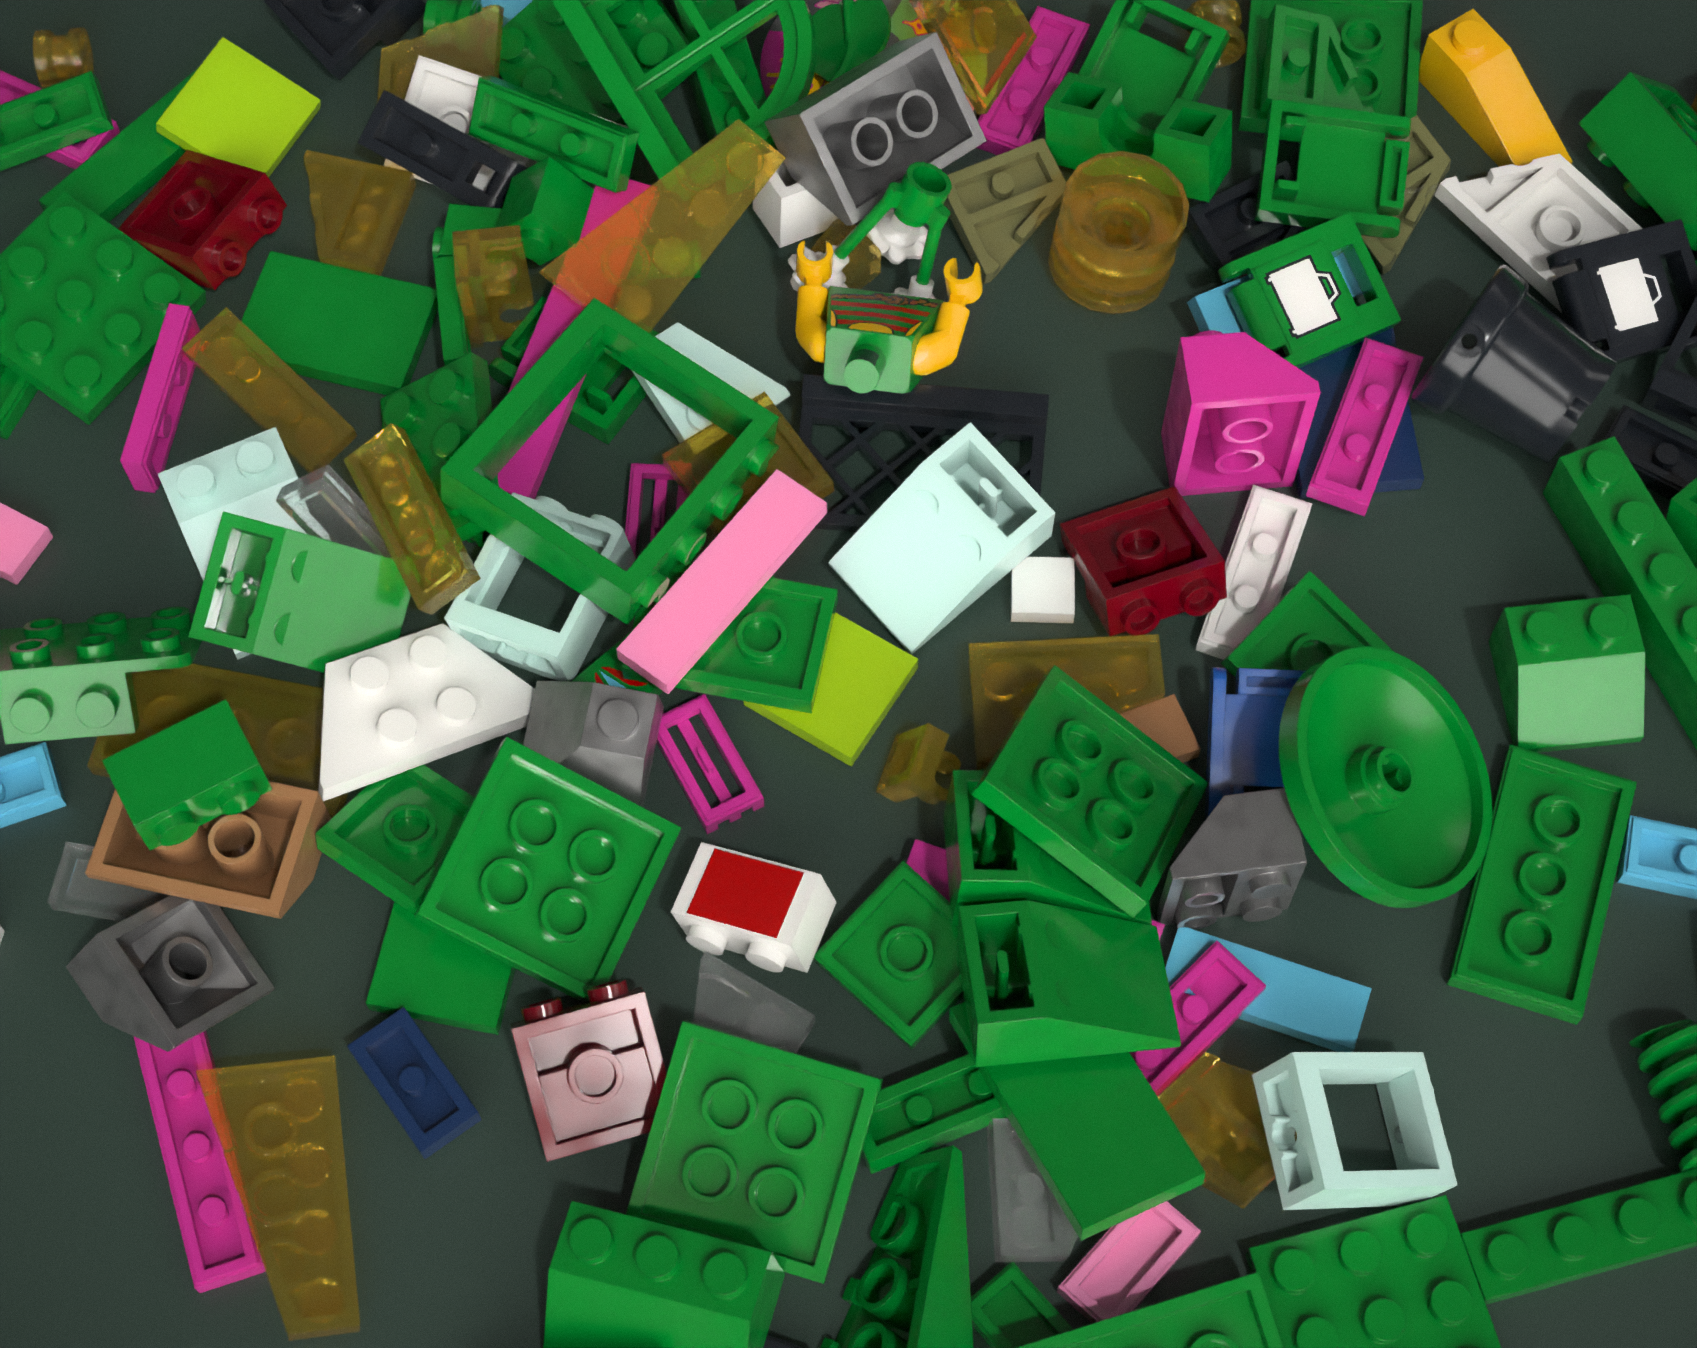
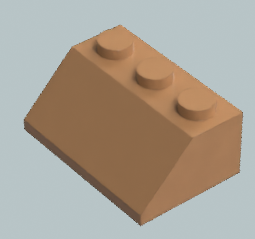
(236, 861)

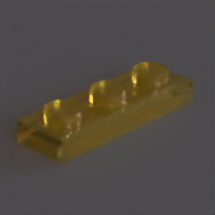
(269, 391)
(411, 519)

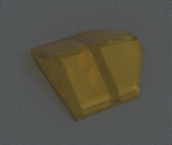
(1223, 1126)

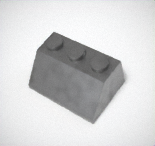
(874, 124)

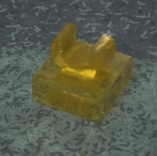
(913, 765)

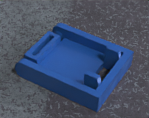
(1245, 731)

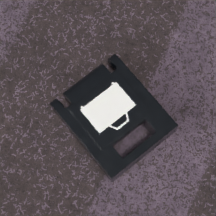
(1624, 291)

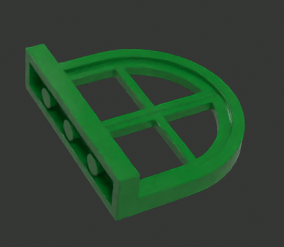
(637, 92)

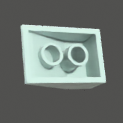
(233, 480)

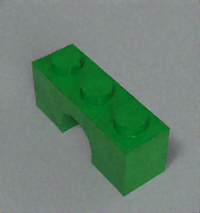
(1090, 119)

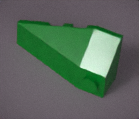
(920, 1267)

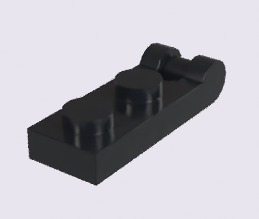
(437, 151)

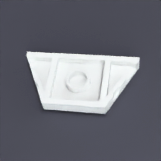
(1534, 213)
(412, 706)

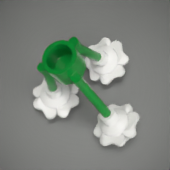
(898, 229)

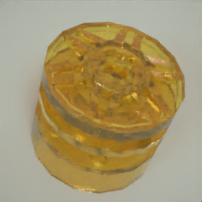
(1118, 232)

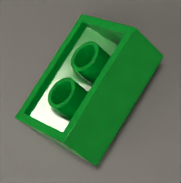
(1653, 142)
(655, 1286)

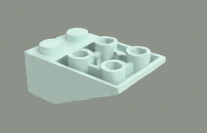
(943, 538)

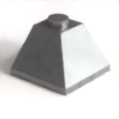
(597, 732)
(169, 972)

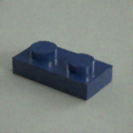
(414, 1083)

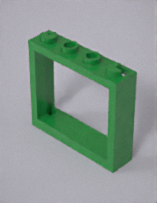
(596, 331)

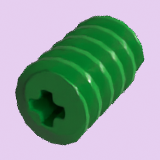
(1673, 1057)

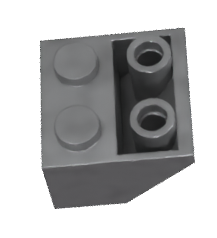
(1236, 863)

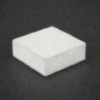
(1043, 590)

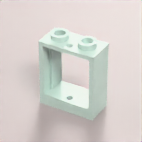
(519, 641)
(1311, 1168)

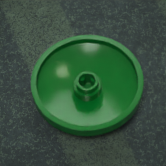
(1385, 777)

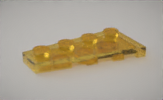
(666, 234)
(290, 1175)

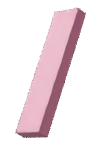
(721, 581)

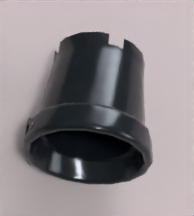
(1524, 373)

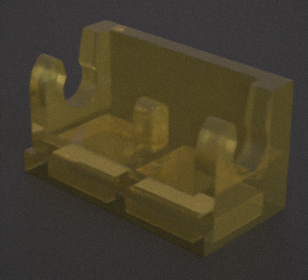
(491, 279)

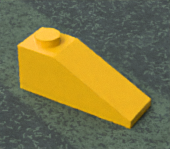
(1487, 92)

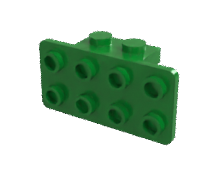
(78, 675)

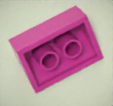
(1235, 415)

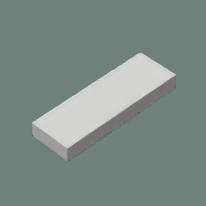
(1255, 568)

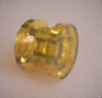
(1227, 16)
(61, 55)

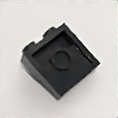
(346, 29)

